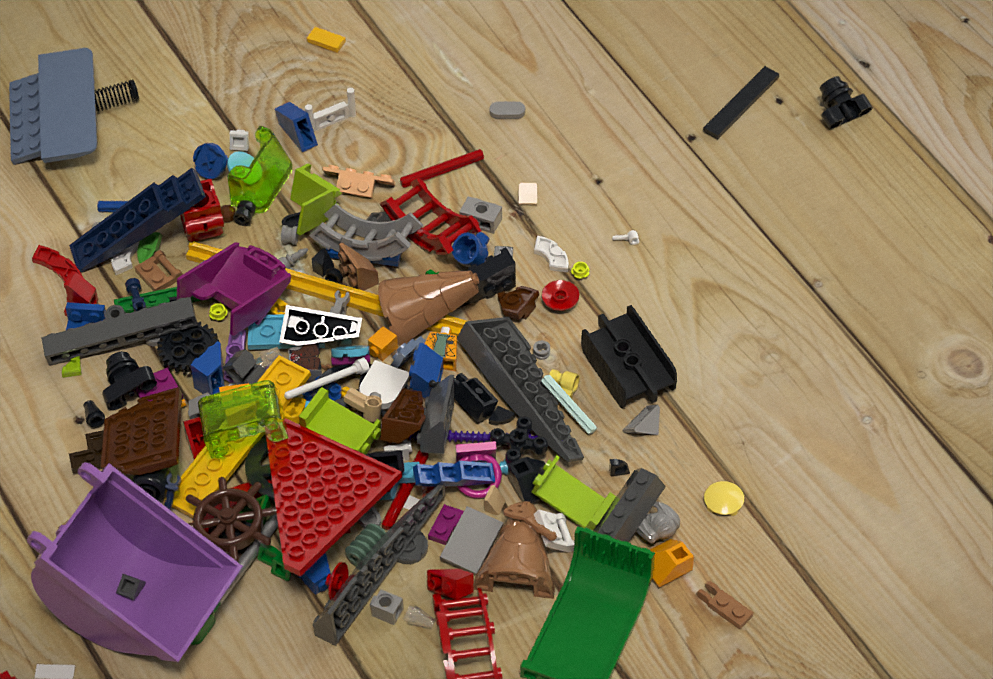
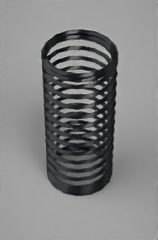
(133, 93)

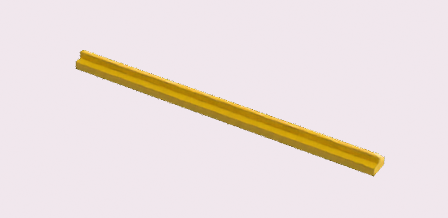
(326, 290)

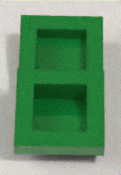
(273, 557)

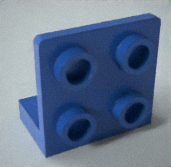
(82, 314)

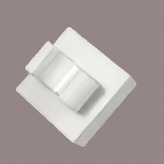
(239, 140)

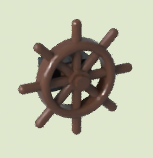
(229, 526)

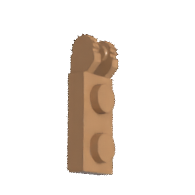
(725, 605)

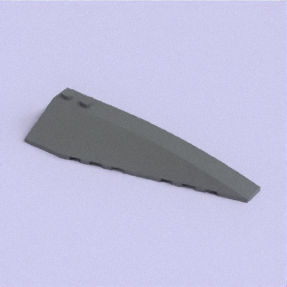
(512, 370)
(373, 569)

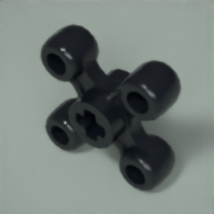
(519, 440)

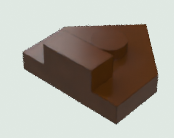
(519, 302)

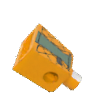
(445, 345)

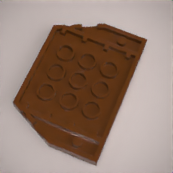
(144, 435)

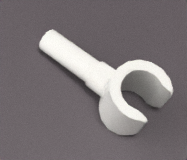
(632, 236)

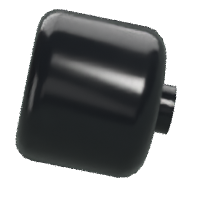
(154, 483)

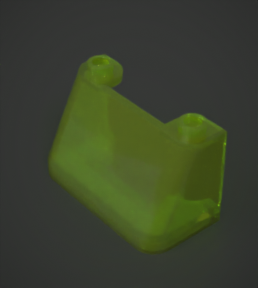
(264, 176)

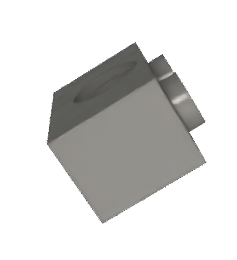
(487, 214)

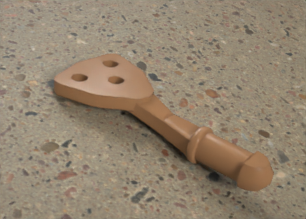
(521, 512)

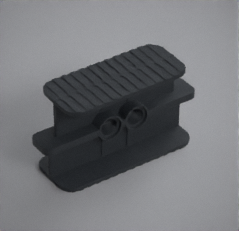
(628, 357)

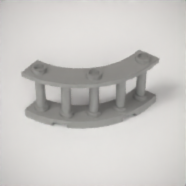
(389, 235)

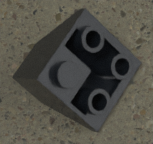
(522, 474)

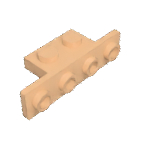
(357, 183)

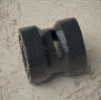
(244, 213)

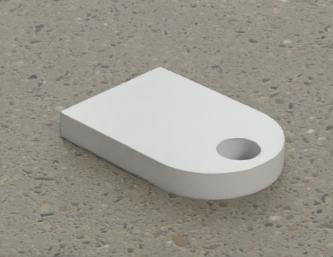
(384, 382)

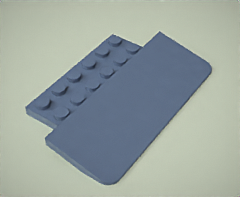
(54, 109)

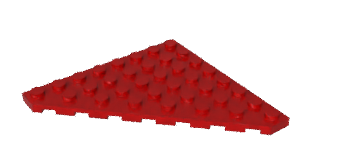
(320, 492)

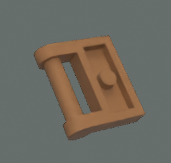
(153, 275)

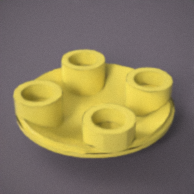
(724, 498)

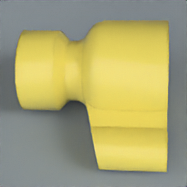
(568, 381)

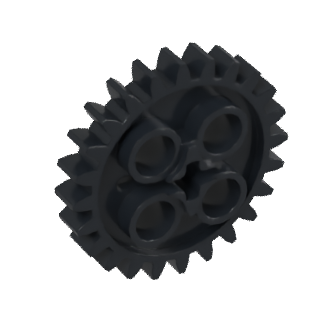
(183, 346)

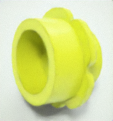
(580, 270)
(218, 312)

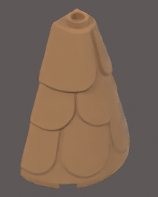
(422, 300)
(517, 558)

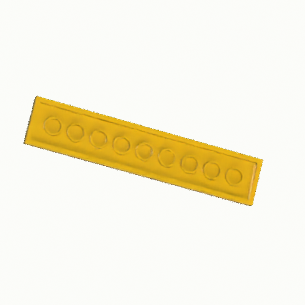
(203, 473)

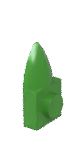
(148, 246)

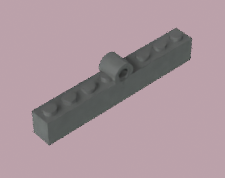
(119, 330)

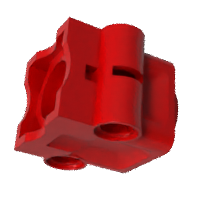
(205, 217)

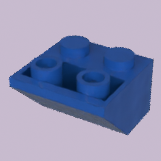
(427, 367)
(208, 370)

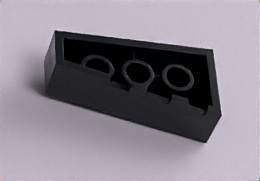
(494, 275)

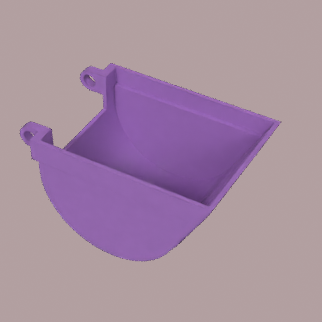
(132, 534)

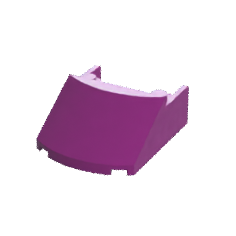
(239, 278)

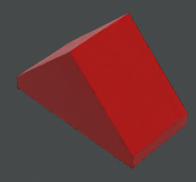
(194, 435)

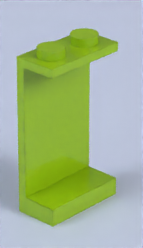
(339, 423)
(571, 496)

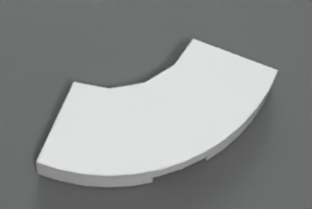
(552, 253)
(122, 261)

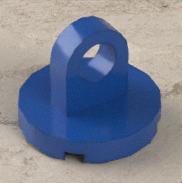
(210, 160)

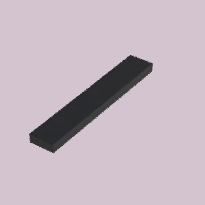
(741, 102)

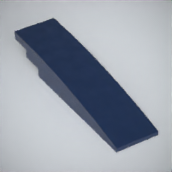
(137, 219)

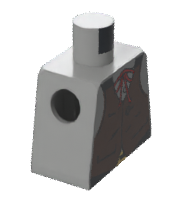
(308, 358)

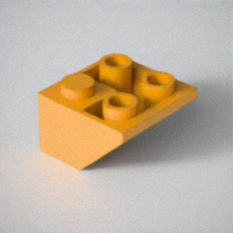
(671, 561)

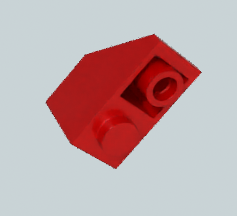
(80, 290)
(450, 582)

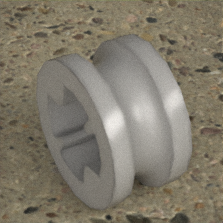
(539, 345)

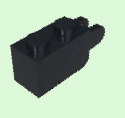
(474, 397)

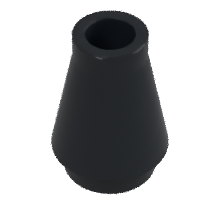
(93, 414)

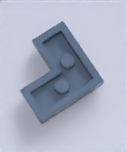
(405, 352)

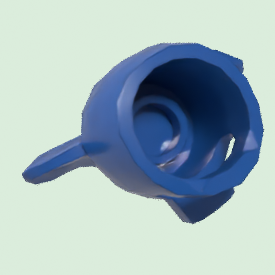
(471, 249)

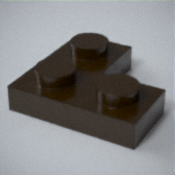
(90, 456)

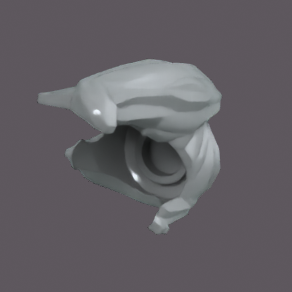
(659, 524)

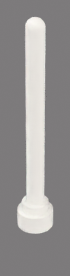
(359, 367)

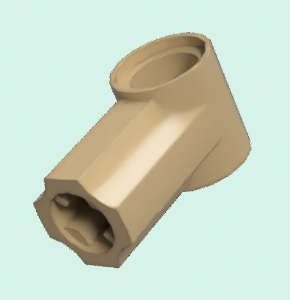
(368, 405)

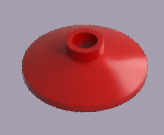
(560, 295)
(337, 578)

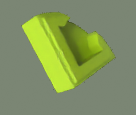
(72, 368)

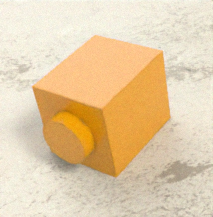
(382, 343)

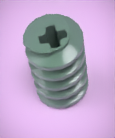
(363, 543)

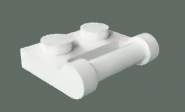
(551, 522)

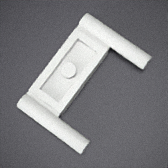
(332, 114)

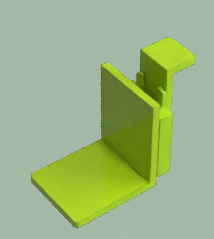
(313, 196)

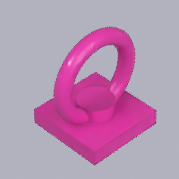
(479, 453)

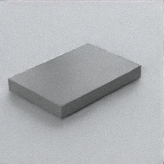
(471, 540)

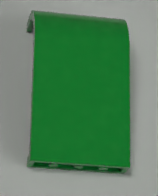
(592, 610)

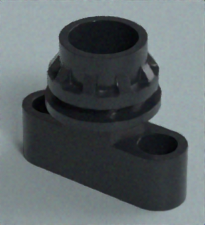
(840, 104)
(124, 377)

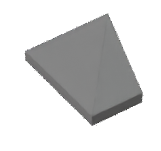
(645, 422)

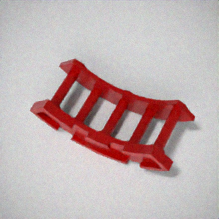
(442, 242)
(447, 634)

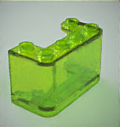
(241, 414)

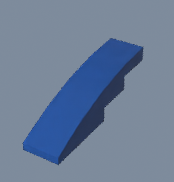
(454, 474)

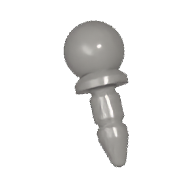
(289, 260)

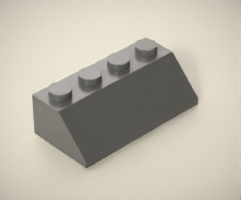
(438, 415)
(631, 505)

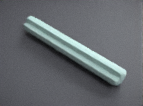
(571, 407)

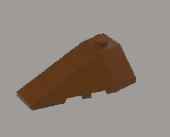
(403, 417)

